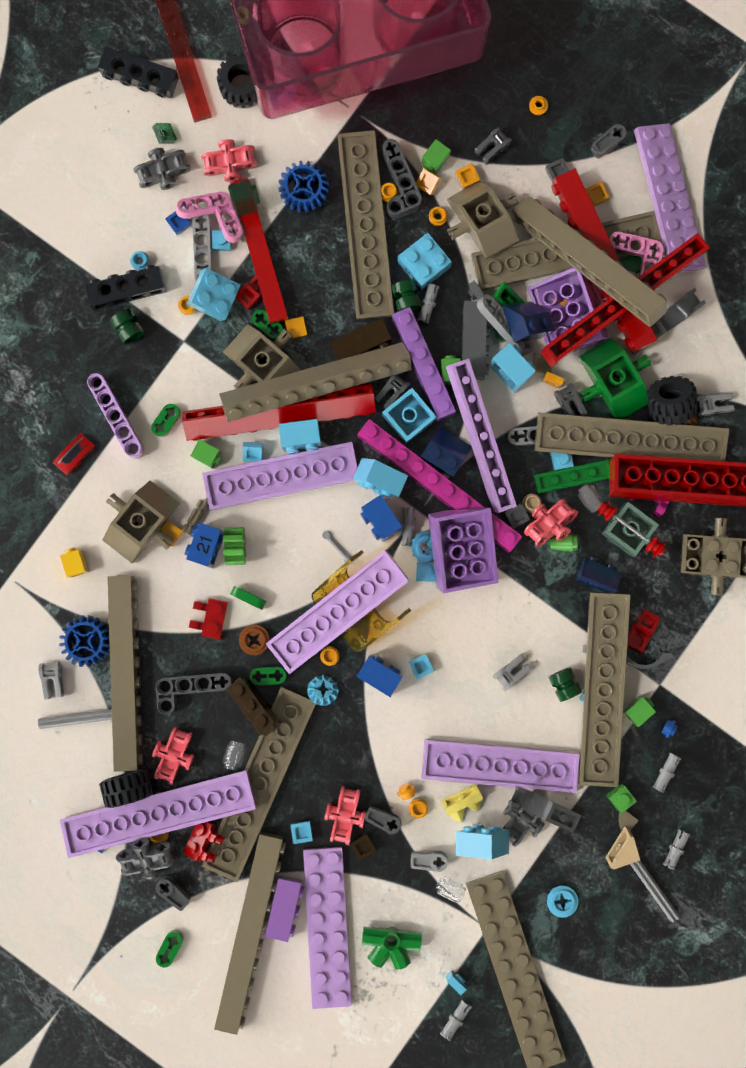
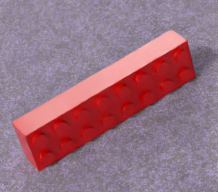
(677, 480)

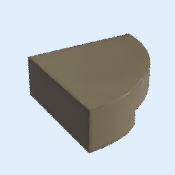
(541, 364)
(627, 820)

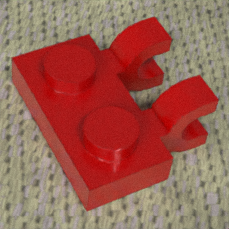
(213, 620)
(199, 840)

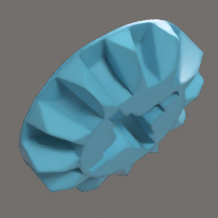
(418, 552)
(315, 694)
(569, 906)

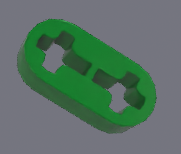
(264, 328)
(162, 417)
(248, 597)
(268, 670)
(173, 950)

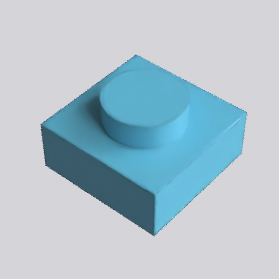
(219, 242)
(252, 452)
(561, 461)
(425, 572)
(421, 666)
(301, 832)
(456, 982)

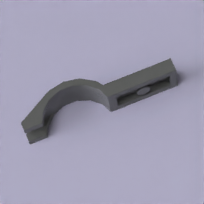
(676, 314)
(660, 658)
(545, 809)

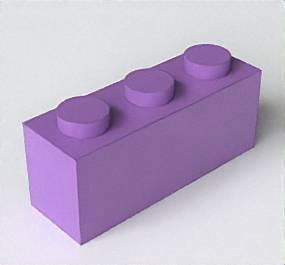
(284, 908)

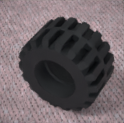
(232, 94)
(672, 400)
(126, 788)

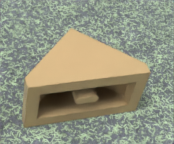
(623, 850)

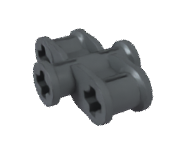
(167, 166)
(519, 824)
(145, 858)

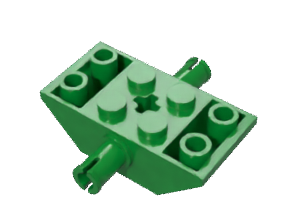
(608, 361)

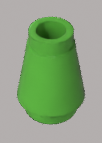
(568, 544)

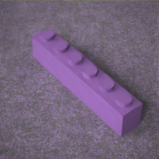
(423, 364)

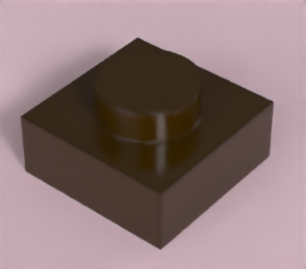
(363, 846)

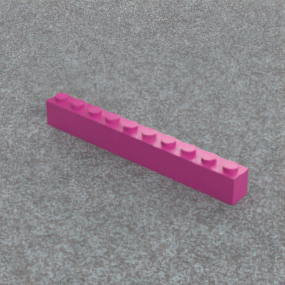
(431, 479)

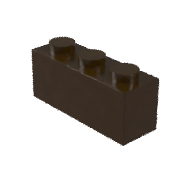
(362, 340)
(253, 706)

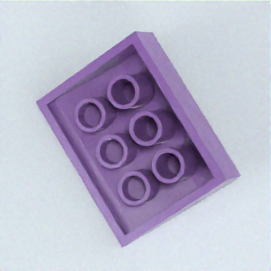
(580, 299)
(463, 549)

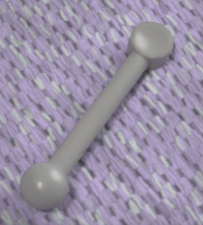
(326, 535)

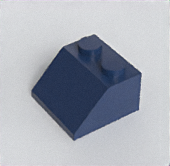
(528, 321)
(446, 452)
(598, 576)

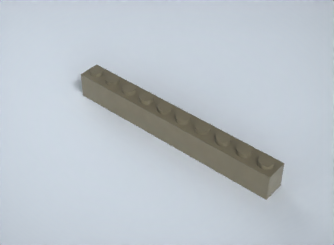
(590, 261)
(315, 381)
(124, 673)
(248, 934)

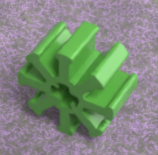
(234, 546)

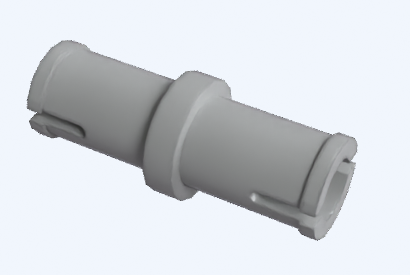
(428, 303)
(408, 526)
(666, 772)
(676, 849)
(455, 1020)

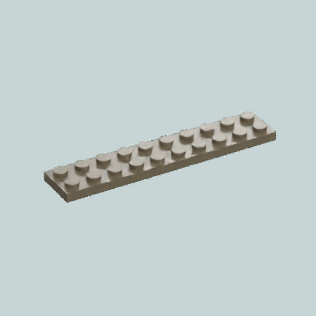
(365, 225)
(534, 260)
(618, 436)
(604, 689)
(266, 771)
(515, 971)

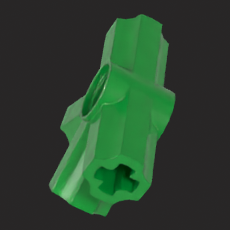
(395, 950)

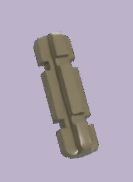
(195, 516)

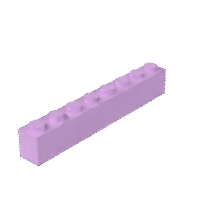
(481, 436)

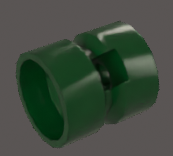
(406, 292)
(128, 329)
(565, 684)

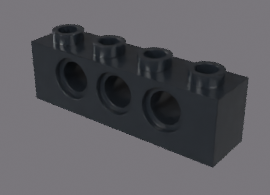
(112, 59)
(135, 291)

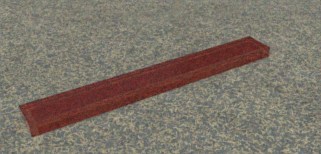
(183, 60)

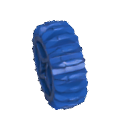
(313, 175)
(73, 628)

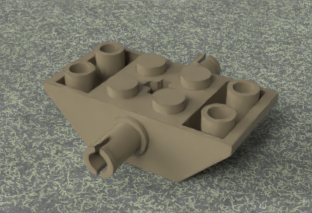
(484, 218)
(251, 347)
(147, 503)
(700, 556)

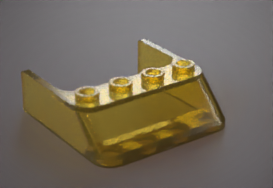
(369, 626)

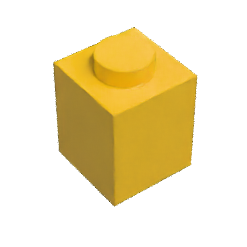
(74, 563)

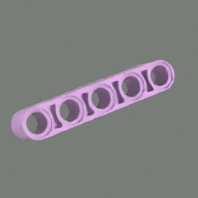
(108, 410)

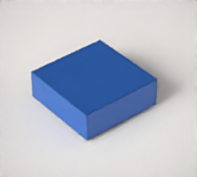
(177, 223)

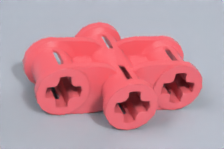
(235, 159)
(551, 522)
(173, 755)
(345, 815)

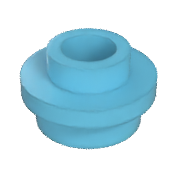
(139, 255)

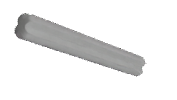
(74, 719)
(655, 891)

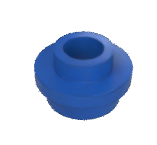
(669, 728)

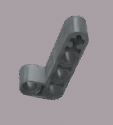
(398, 177)
(194, 680)

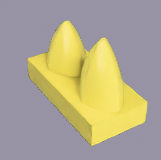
(455, 804)

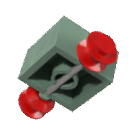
(630, 529)

